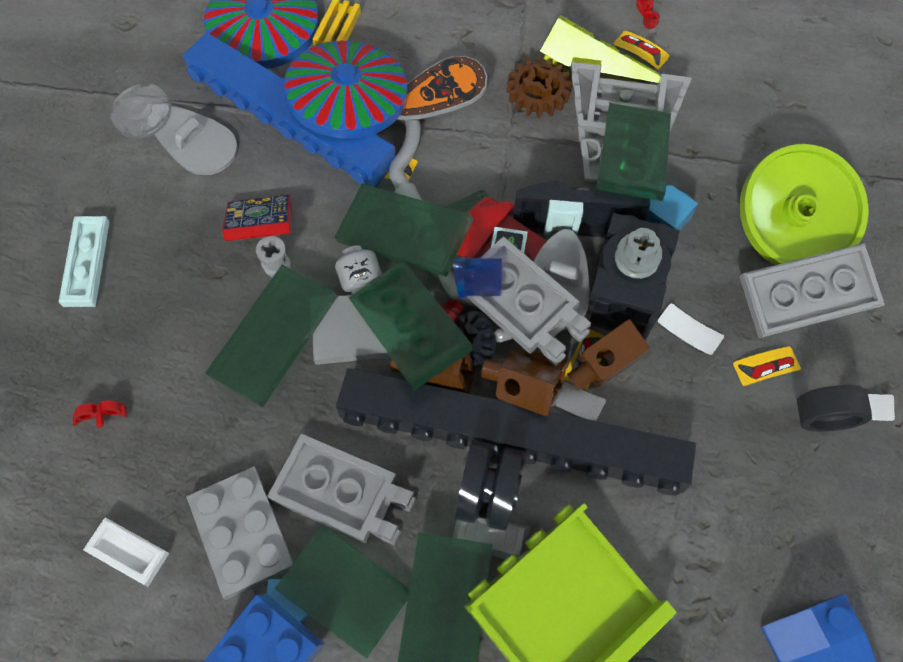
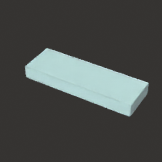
(84, 261)

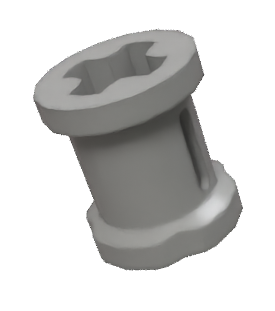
(272, 254)

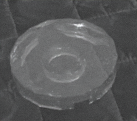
(141, 111)

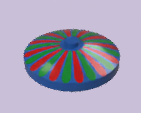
(264, 29)
(345, 89)

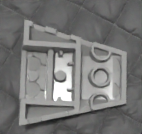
(593, 98)

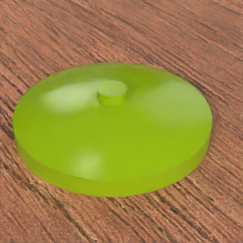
(803, 204)

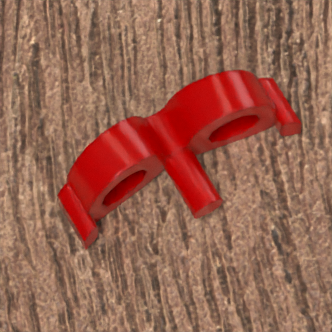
(650, 17)
(454, 309)
(90, 410)

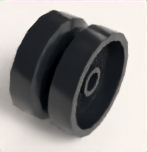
(490, 485)

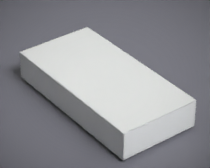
(126, 551)

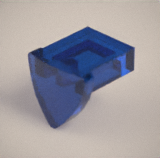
(478, 276)

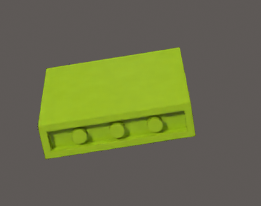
(568, 598)

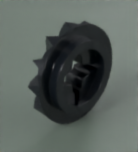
(485, 343)

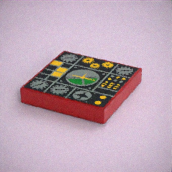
(257, 217)

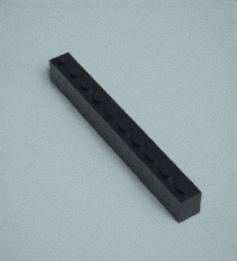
(554, 439)

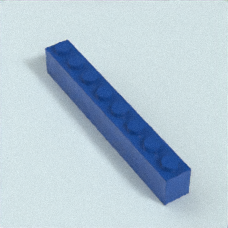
(263, 94)

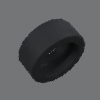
(834, 408)

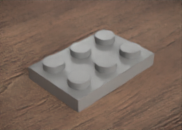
(240, 533)

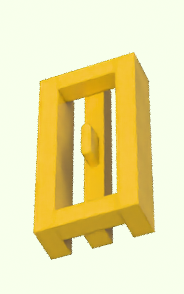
(335, 6)

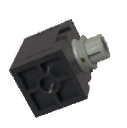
(631, 274)

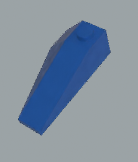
(820, 634)

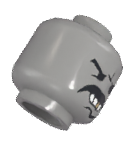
(357, 268)

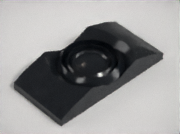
(598, 206)

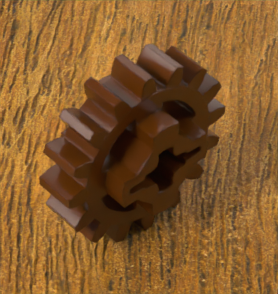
(539, 87)

